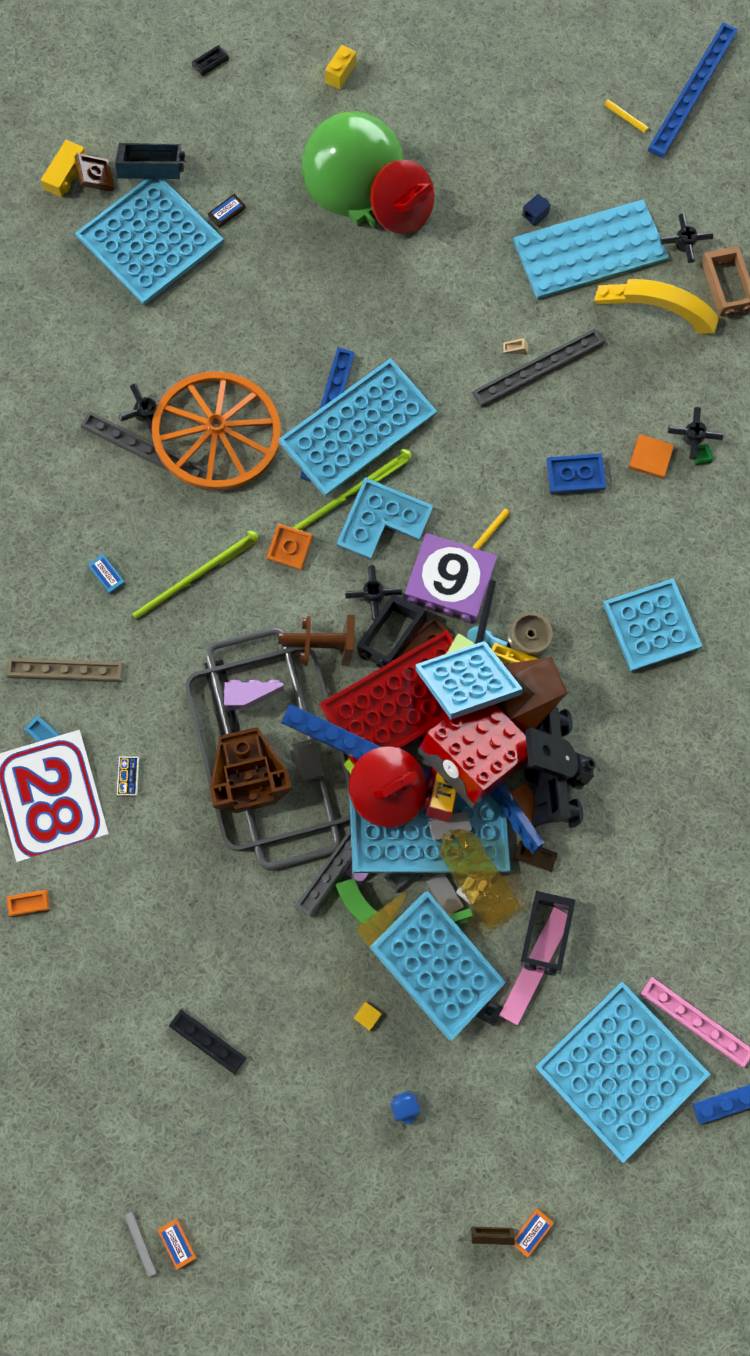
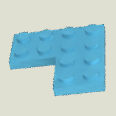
(380, 508)

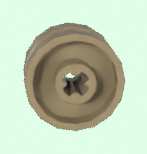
(530, 634)

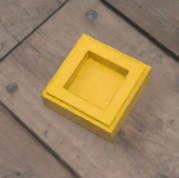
(367, 1016)

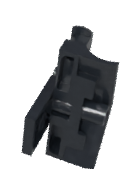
(553, 767)

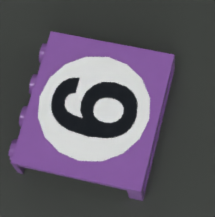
(450, 578)

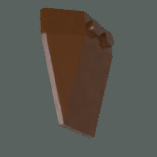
(540, 692)
(247, 773)

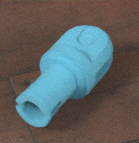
(488, 638)

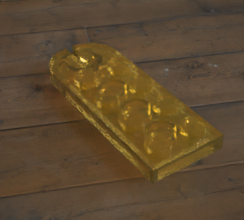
(478, 877)

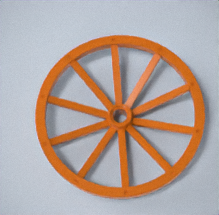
(215, 432)

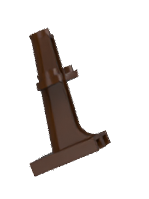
(340, 641)

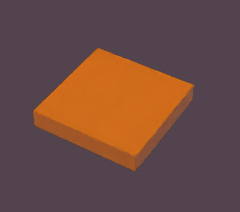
(651, 456)
(289, 546)

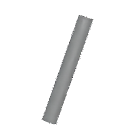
(140, 1244)

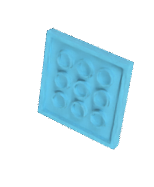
(652, 625)
(468, 680)

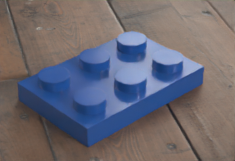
(576, 473)

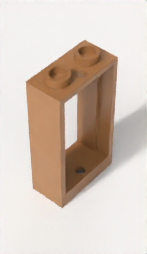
(724, 256)

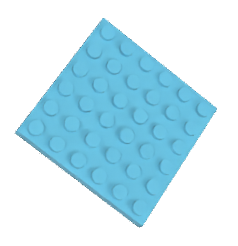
(149, 238)
(622, 1071)

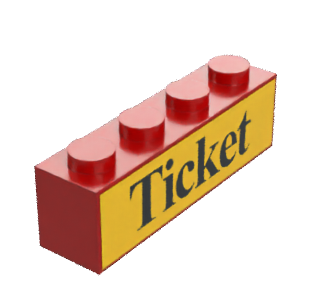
(441, 798)

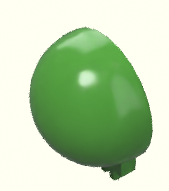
(345, 159)

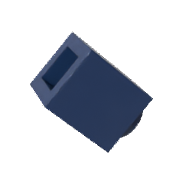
(536, 209)

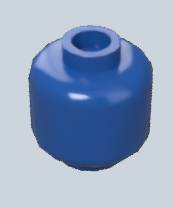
(405, 1107)

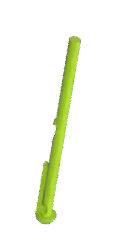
(377, 476)
(221, 559)

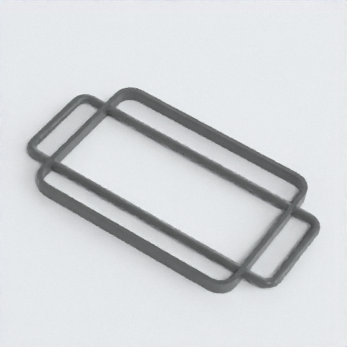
(213, 671)

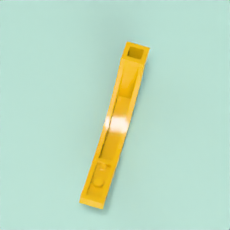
(663, 295)

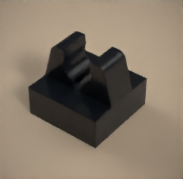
(490, 1012)

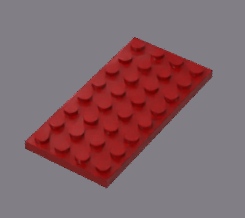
(391, 702)

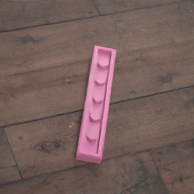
(529, 980)
(697, 1022)

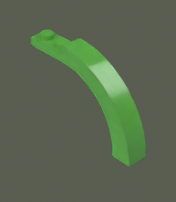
(362, 910)

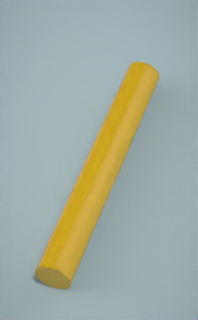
(626, 116)
(493, 527)

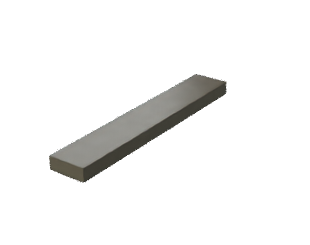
(64, 669)

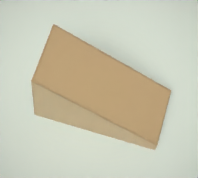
(516, 346)

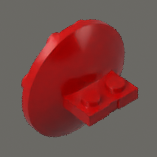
(402, 196)
(387, 787)

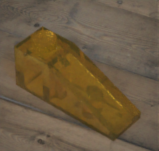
(379, 922)

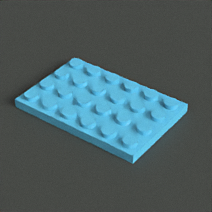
(437, 965)

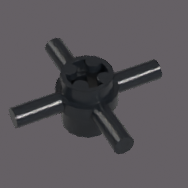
(686, 238)
(140, 405)
(692, 428)
(375, 599)

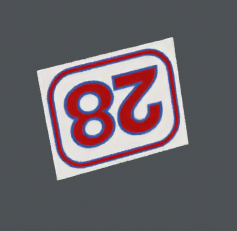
(49, 796)

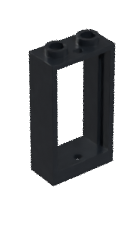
(169, 155)
(403, 607)
(557, 902)

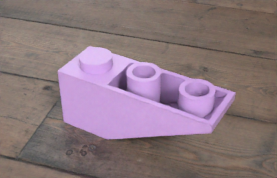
(244, 695)

